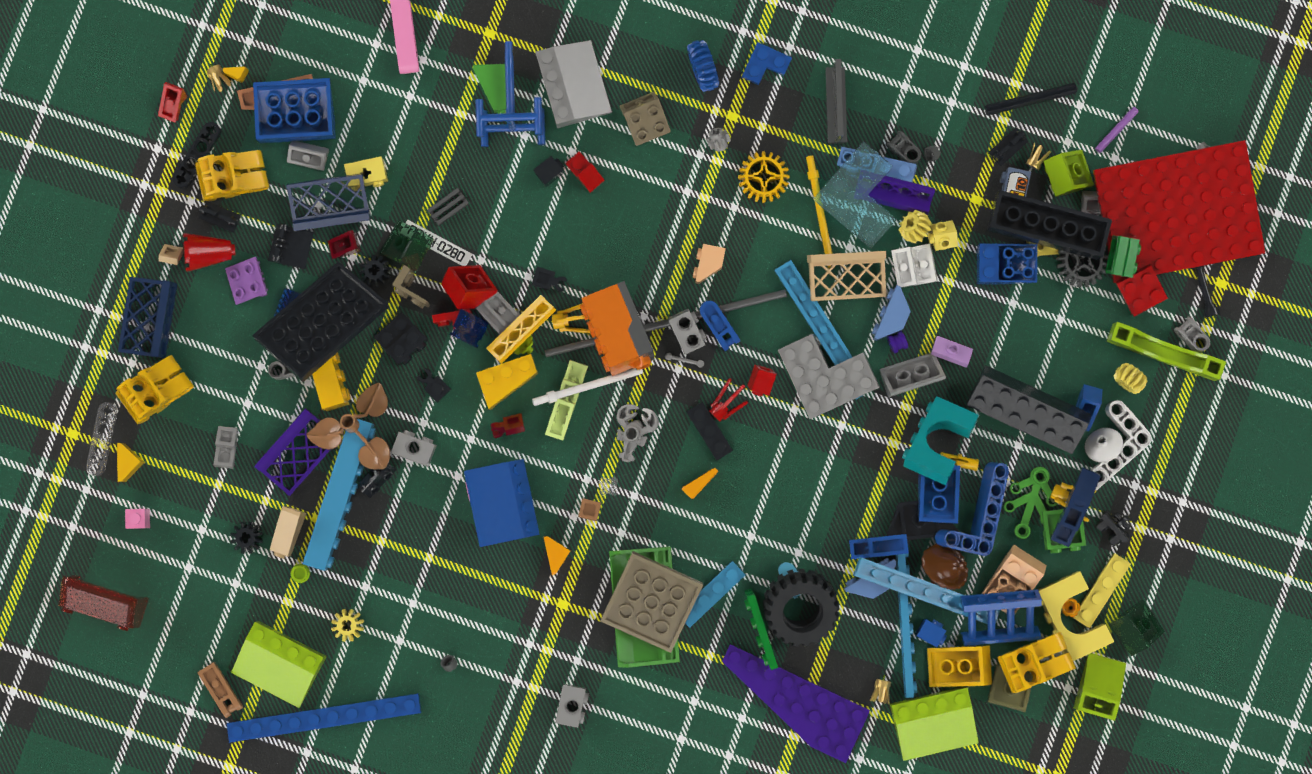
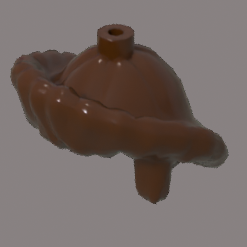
(945, 567)

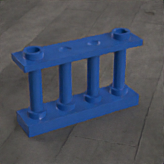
(998, 601)

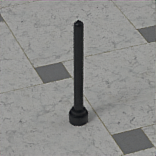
(1210, 308)

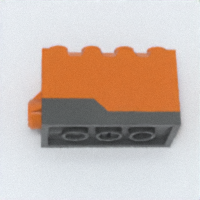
(617, 329)

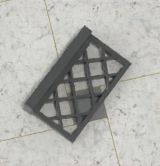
(836, 104)

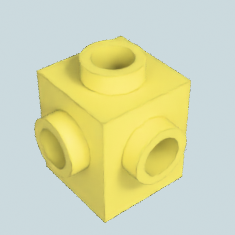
(943, 235)

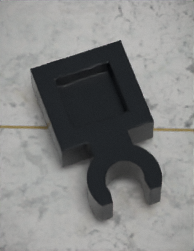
(546, 278)
(435, 387)

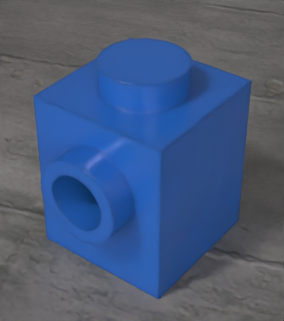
(931, 632)

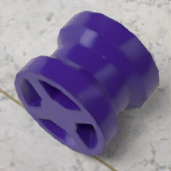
(897, 342)

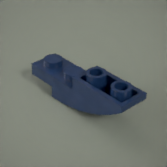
(1076, 507)

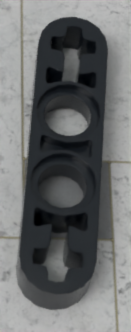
(193, 153)

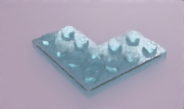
(848, 199)

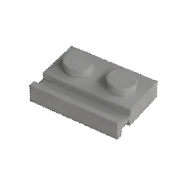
(497, 312)

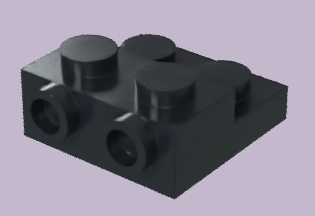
(401, 339)

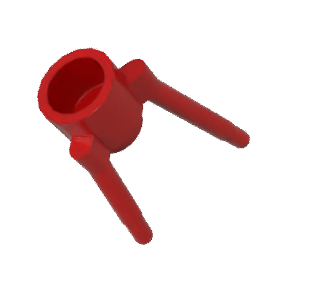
(720, 410)

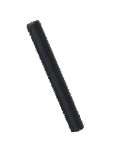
(1030, 99)

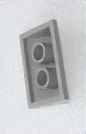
(911, 374)

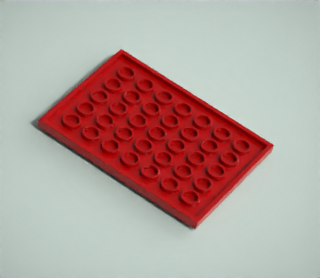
(1184, 207)

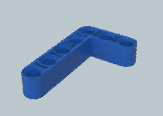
(981, 515)

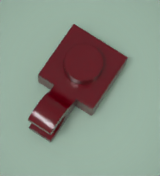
(511, 425)

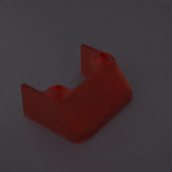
(101, 603)

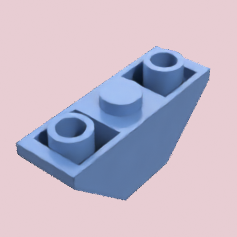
(893, 316)
(867, 588)

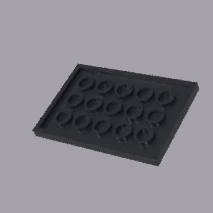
(320, 321)

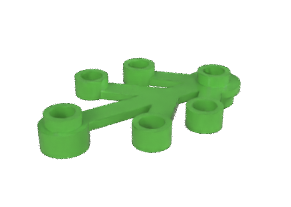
(1031, 498)

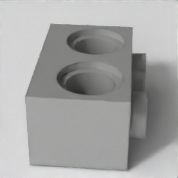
(683, 332)

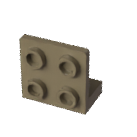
(645, 118)
(404, 279)

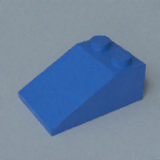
(938, 501)

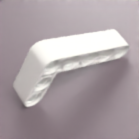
(1131, 441)

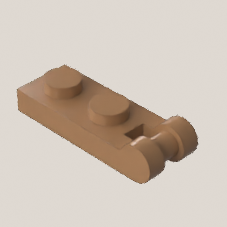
(219, 689)

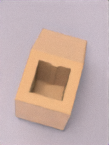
(710, 262)

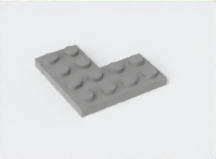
(821, 386)

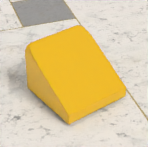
(236, 73)

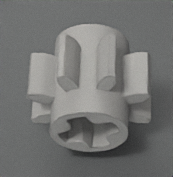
(718, 139)

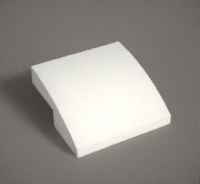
(914, 265)

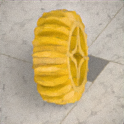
(772, 177)

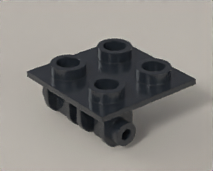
(290, 246)

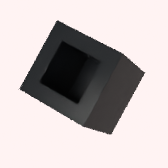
(549, 170)

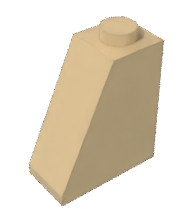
(287, 531)

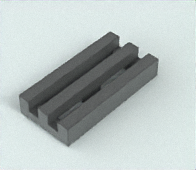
(443, 201)

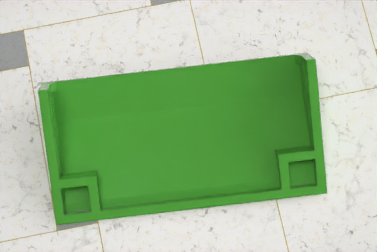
(632, 650)

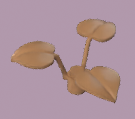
(327, 431)

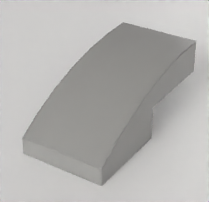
(225, 447)

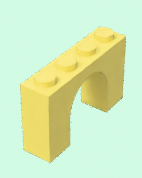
(1053, 598)

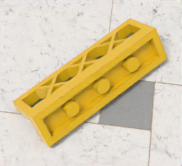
(521, 329)

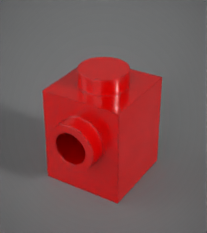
(761, 380)

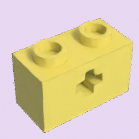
(374, 166)

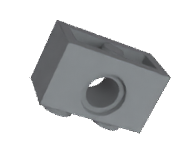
(402, 448)
(568, 717)

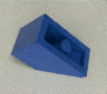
(1090, 401)

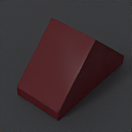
(344, 245)

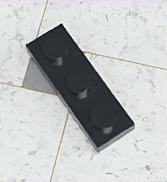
(709, 431)

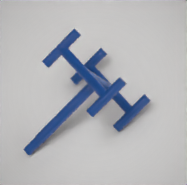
(510, 116)

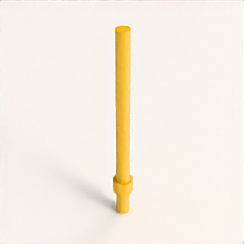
(813, 176)

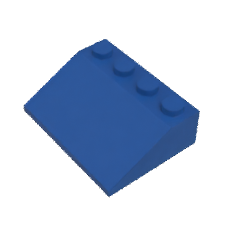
(293, 110)
(501, 502)

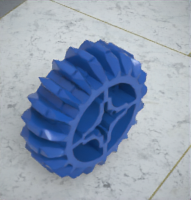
(703, 65)

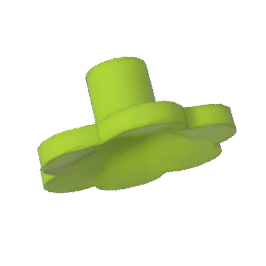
(525, 347)

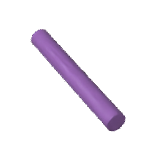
(1116, 130)

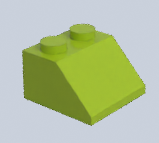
(1068, 172)

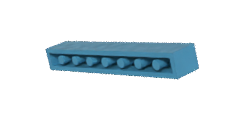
(337, 499)

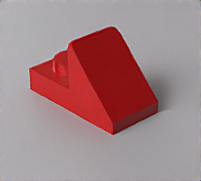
(171, 102)
(585, 172)
(444, 318)

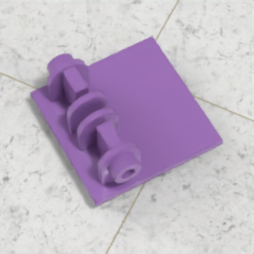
(246, 280)

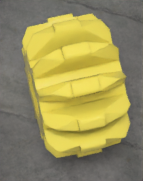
(915, 226)
(1130, 378)
(354, 625)

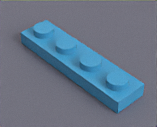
(714, 591)

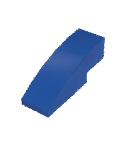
(879, 546)

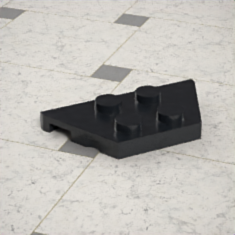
(907, 522)

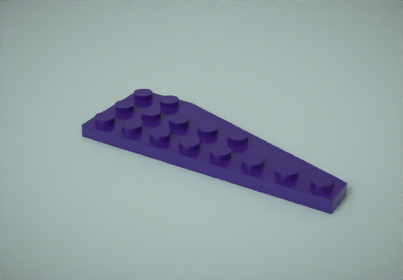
(814, 713)

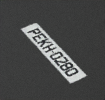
(445, 247)

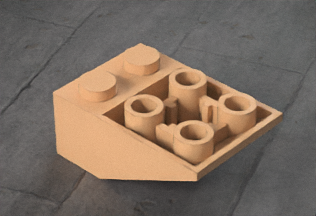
(1016, 573)

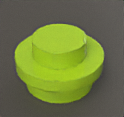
(300, 573)

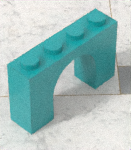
(940, 415)

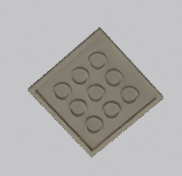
(651, 602)

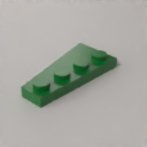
(757, 622)

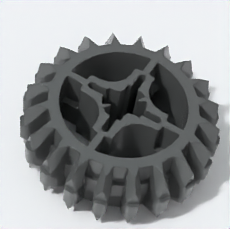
(1070, 273)

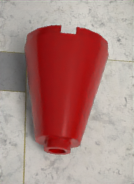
(206, 251)

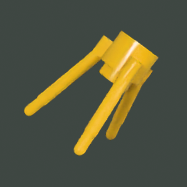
(560, 320)
(1061, 494)

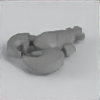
(634, 430)

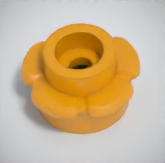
(1076, 607)

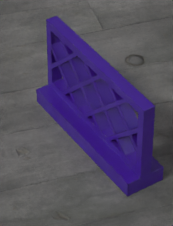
(281, 444)

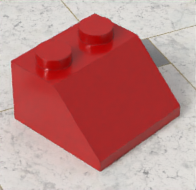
(468, 286)

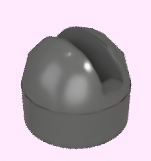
(928, 153)
(448, 667)

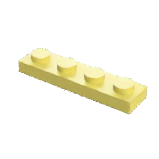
(1102, 590)

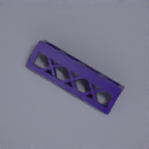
(902, 199)

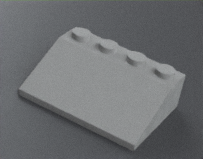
(573, 83)

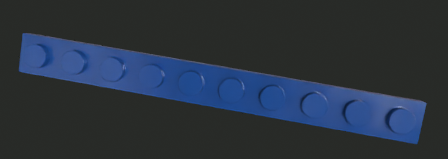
(324, 717)

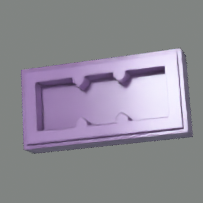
(951, 351)

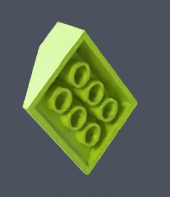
(278, 663)
(934, 723)

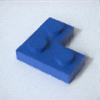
(762, 59)

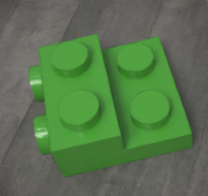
(1050, 520)

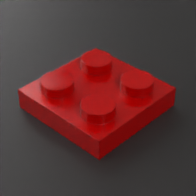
(1142, 290)

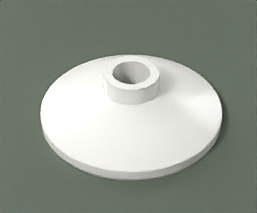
(1104, 451)

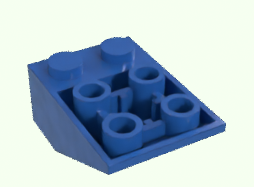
(1006, 263)

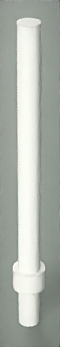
(552, 396)

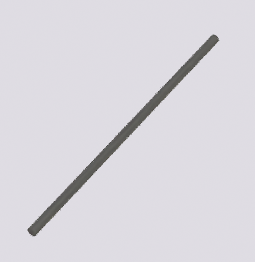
(665, 323)

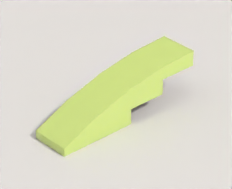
(565, 406)

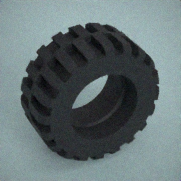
(807, 630)

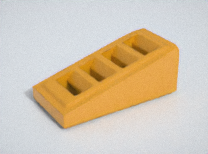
(698, 484)

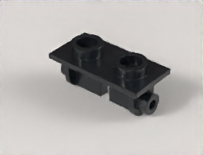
(1008, 146)
(219, 216)
(371, 485)

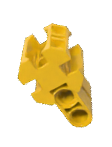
(232, 166)
(153, 389)
(1033, 653)

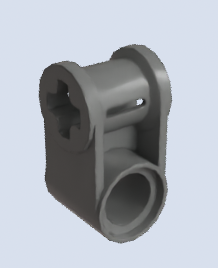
(903, 147)

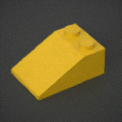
(959, 666)

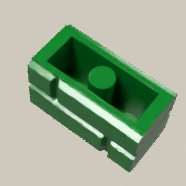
(1123, 256)

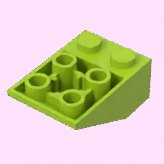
(1101, 686)

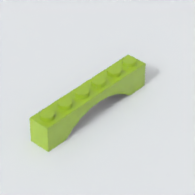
(1176, 356)

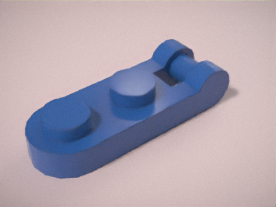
(718, 324)

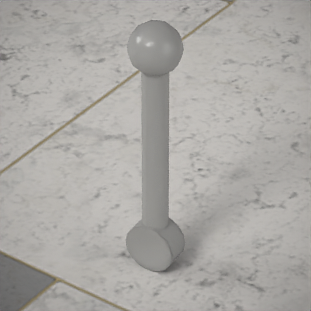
(668, 356)

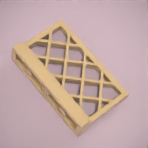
(845, 259)

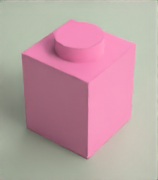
(137, 518)

